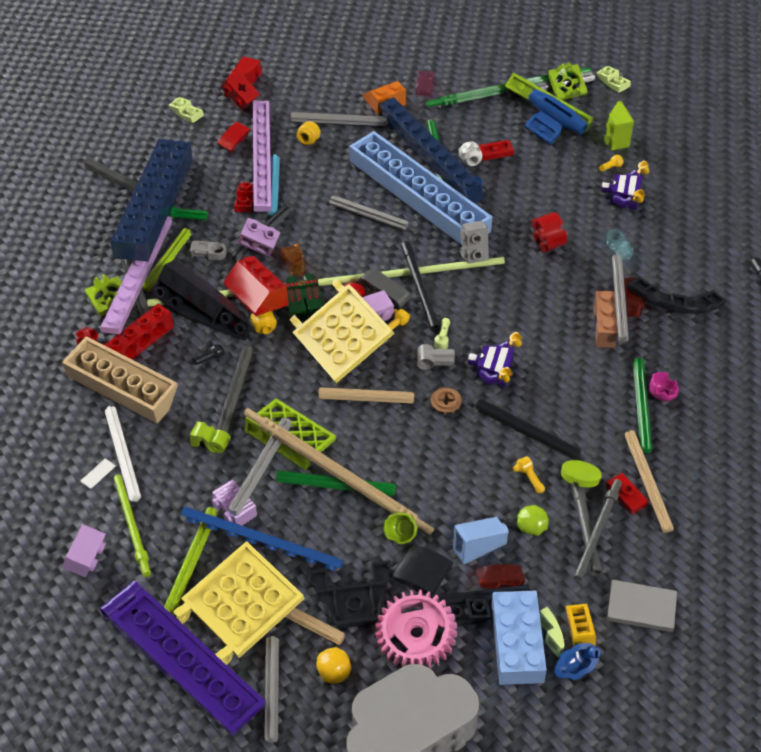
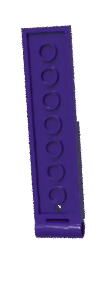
(182, 657)

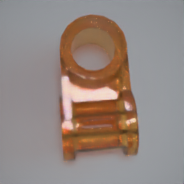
(294, 259)

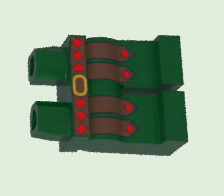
(301, 293)

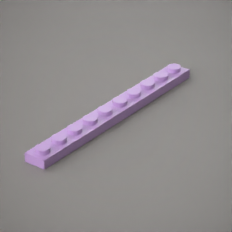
(261, 156)
(131, 288)

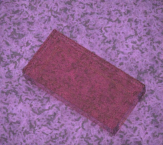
(425, 83)

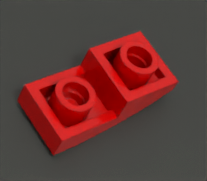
(233, 135)
(245, 197)

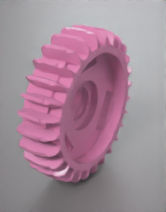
(400, 624)

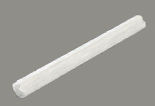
(122, 454)

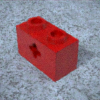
(240, 90)

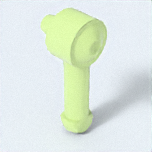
(442, 340)

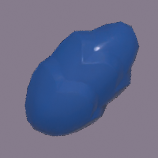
(577, 661)

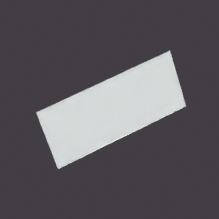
(98, 473)

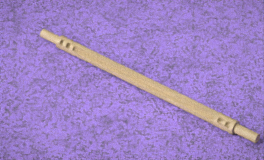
(334, 468)

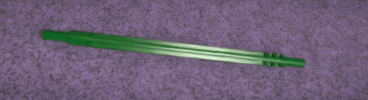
(488, 91)

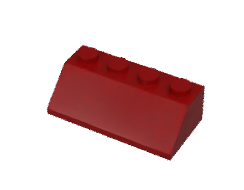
(256, 286)

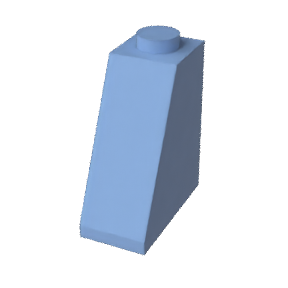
(478, 538)

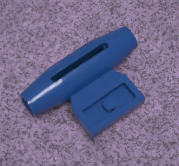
(552, 117)

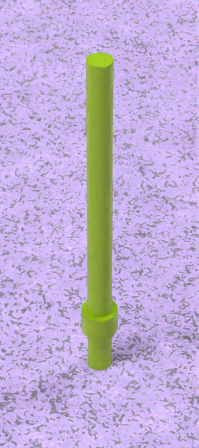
(141, 555)

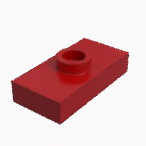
(496, 150)
(628, 494)

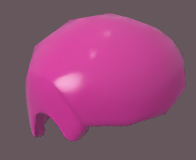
(662, 387)

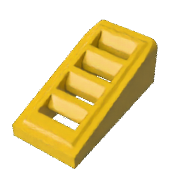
(578, 636)

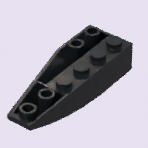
(199, 300)

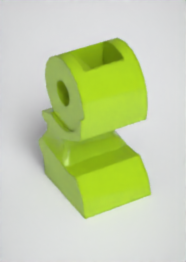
(213, 439)

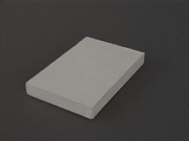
(642, 605)

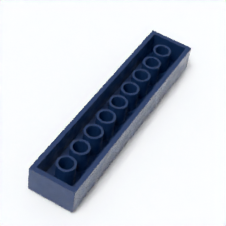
(151, 200)

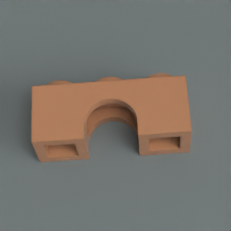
(606, 323)

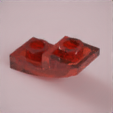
(496, 575)

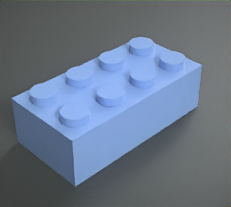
(518, 638)

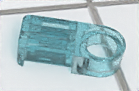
(619, 246)

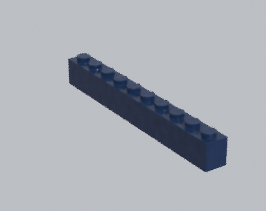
(431, 150)

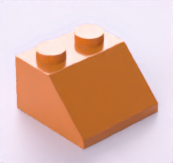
(382, 94)

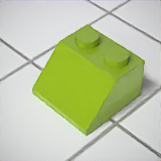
(619, 128)

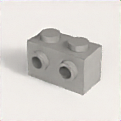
(474, 242)

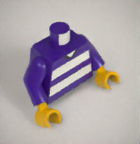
(626, 188)
(496, 361)

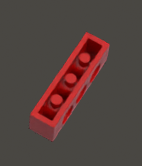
(142, 332)

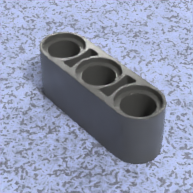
(375, 281)

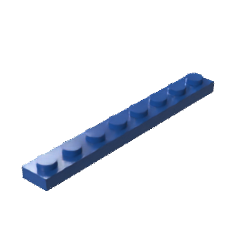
(271, 542)

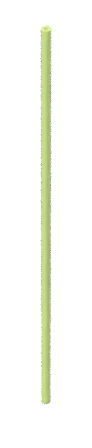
(392, 273)

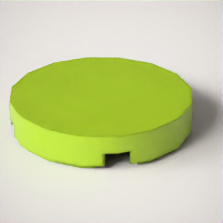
(581, 472)

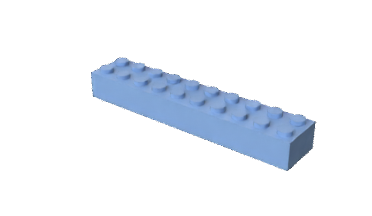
(416, 185)

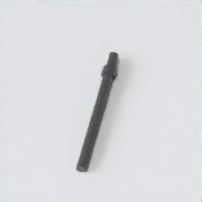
(610, 499)

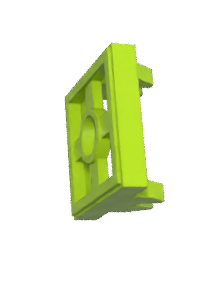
(579, 91)
(102, 285)

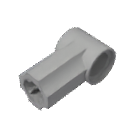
(428, 357)

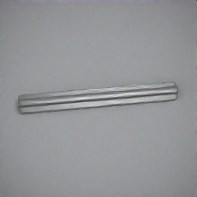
(368, 212)
(271, 689)

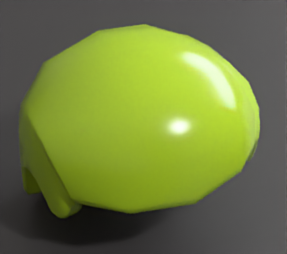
(533, 520)
(400, 527)

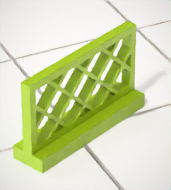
(254, 430)

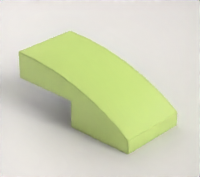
(554, 636)

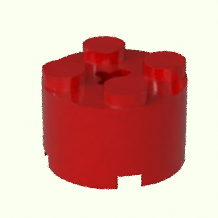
(549, 231)

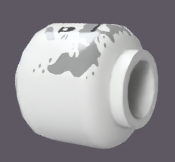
(470, 154)

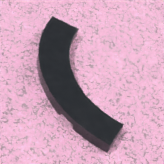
(674, 302)

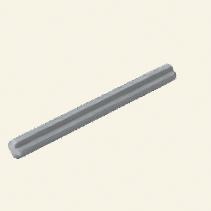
(339, 119)
(620, 302)
(257, 471)

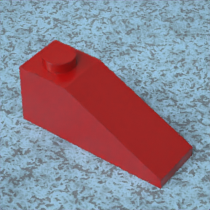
(249, 68)

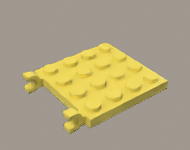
(342, 332)
(240, 601)

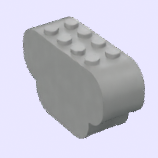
(414, 713)

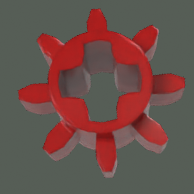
(89, 332)

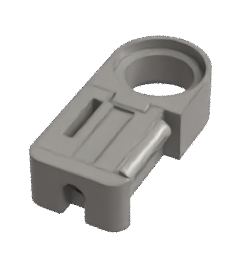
(207, 249)

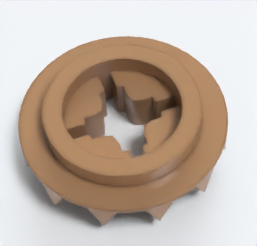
(453, 397)

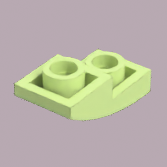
(612, 79)
(185, 110)

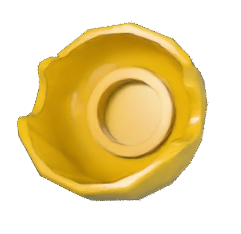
(333, 665)

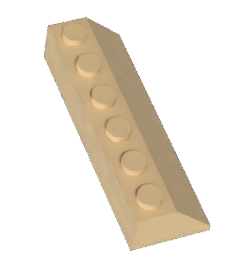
(120, 379)

